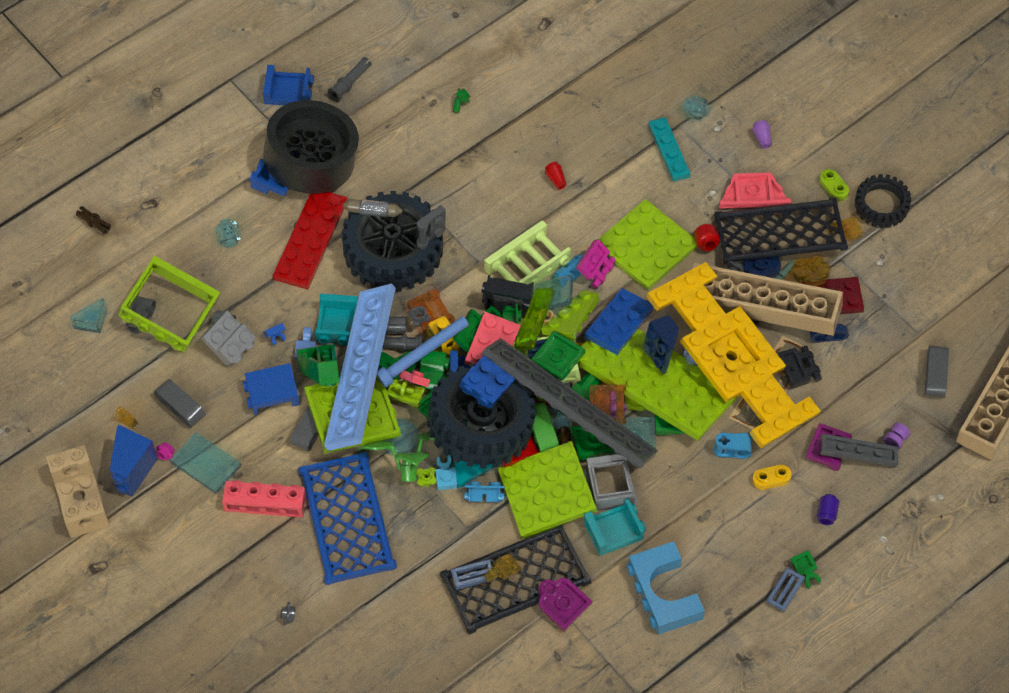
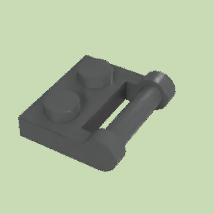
(431, 226)

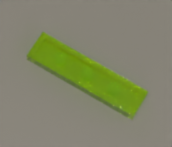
(534, 319)

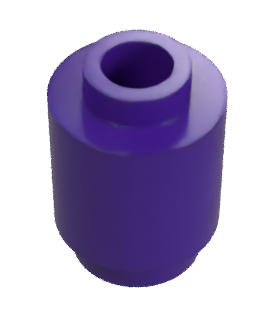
(827, 509)

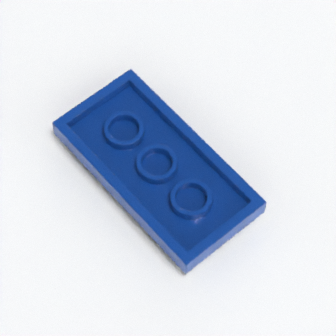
(619, 321)

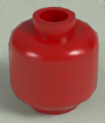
(706, 237)

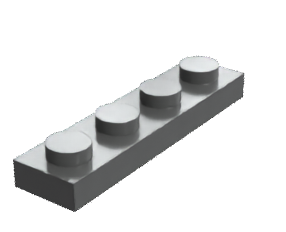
(858, 450)

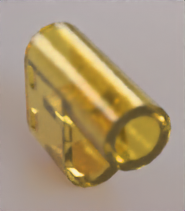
(850, 228)

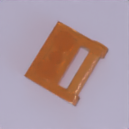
(423, 300)
(601, 397)

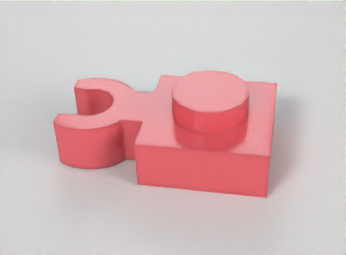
(415, 377)

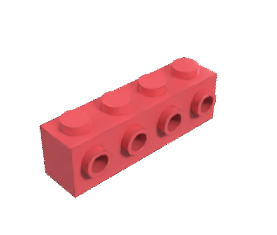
(264, 498)

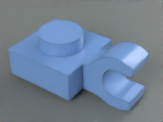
(306, 343)

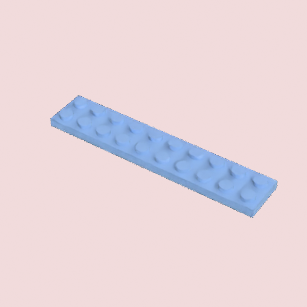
(360, 368)

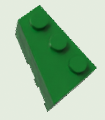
(319, 364)

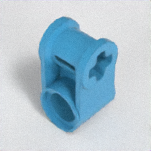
(734, 444)

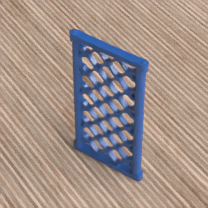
(329, 578)

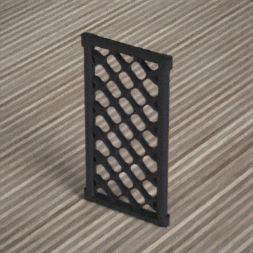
(785, 210)
(533, 600)

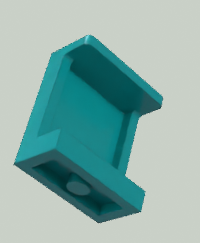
(335, 318)
(615, 528)

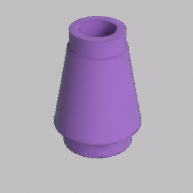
(762, 133)

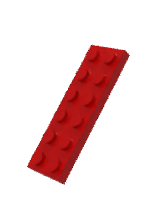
(310, 239)

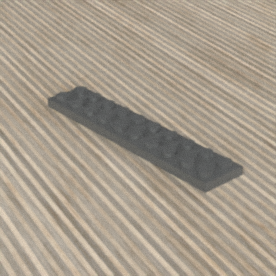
(570, 403)

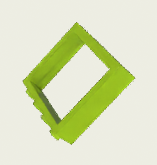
(182, 280)

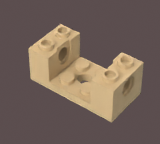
(74, 475)

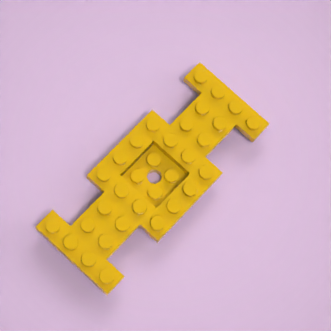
(715, 337)

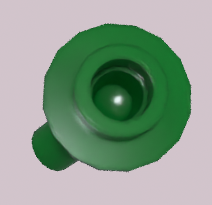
(462, 96)

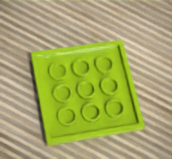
(648, 244)
(380, 422)
(547, 490)

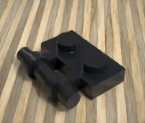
(795, 371)

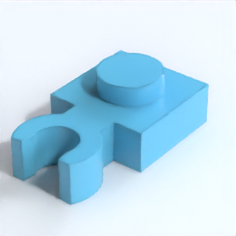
(445, 475)

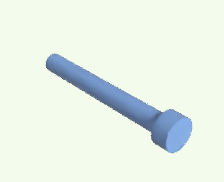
(386, 375)

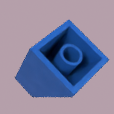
(131, 460)

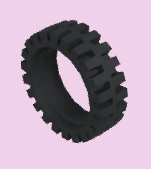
(885, 184)

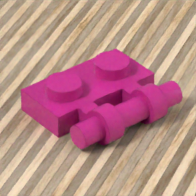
(591, 262)

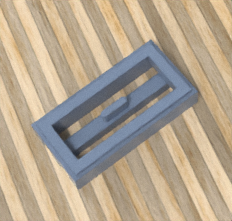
(475, 581)
(777, 604)

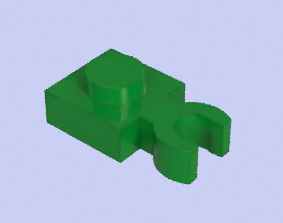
(805, 565)

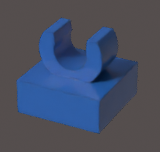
(275, 331)

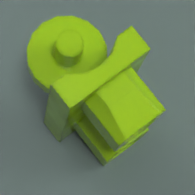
(405, 392)

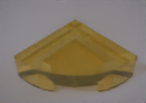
(126, 418)

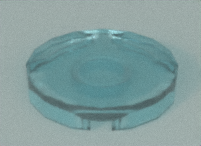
(407, 440)

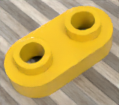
(772, 475)

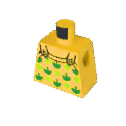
(435, 327)

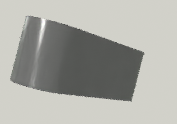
(936, 371)
(179, 403)
(305, 432)

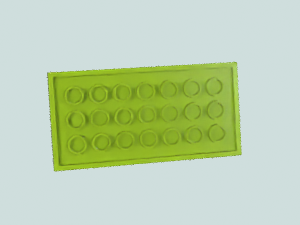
(679, 396)

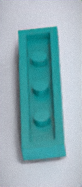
(669, 149)

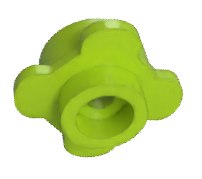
(426, 482)

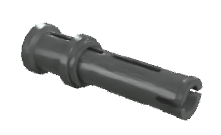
(345, 83)
(404, 343)

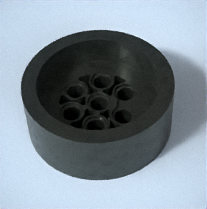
(310, 146)

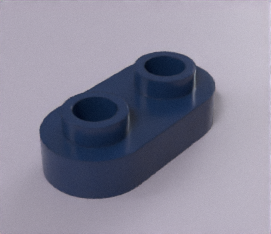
(841, 333)

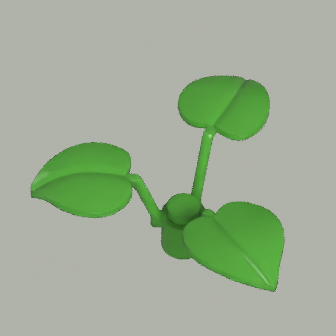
(410, 460)

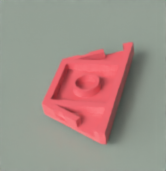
(753, 191)

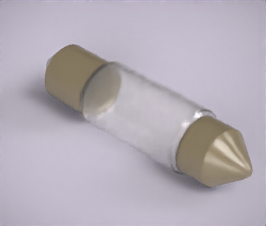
(372, 208)

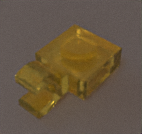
(504, 566)

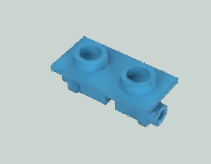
(570, 269)
(492, 492)

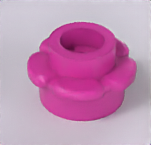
(165, 451)

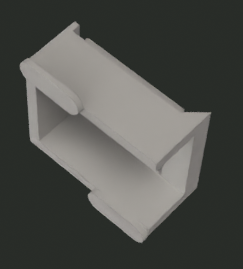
(615, 499)

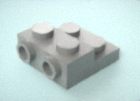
(228, 338)

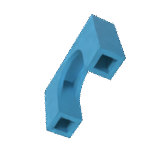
(663, 614)

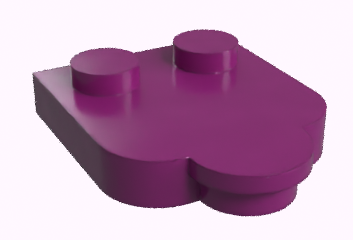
(562, 601)

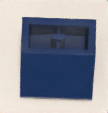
(660, 341)

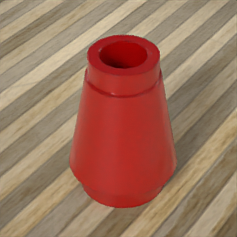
(555, 174)

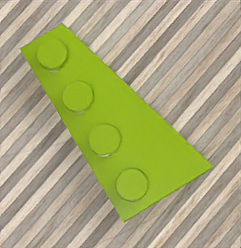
(571, 317)

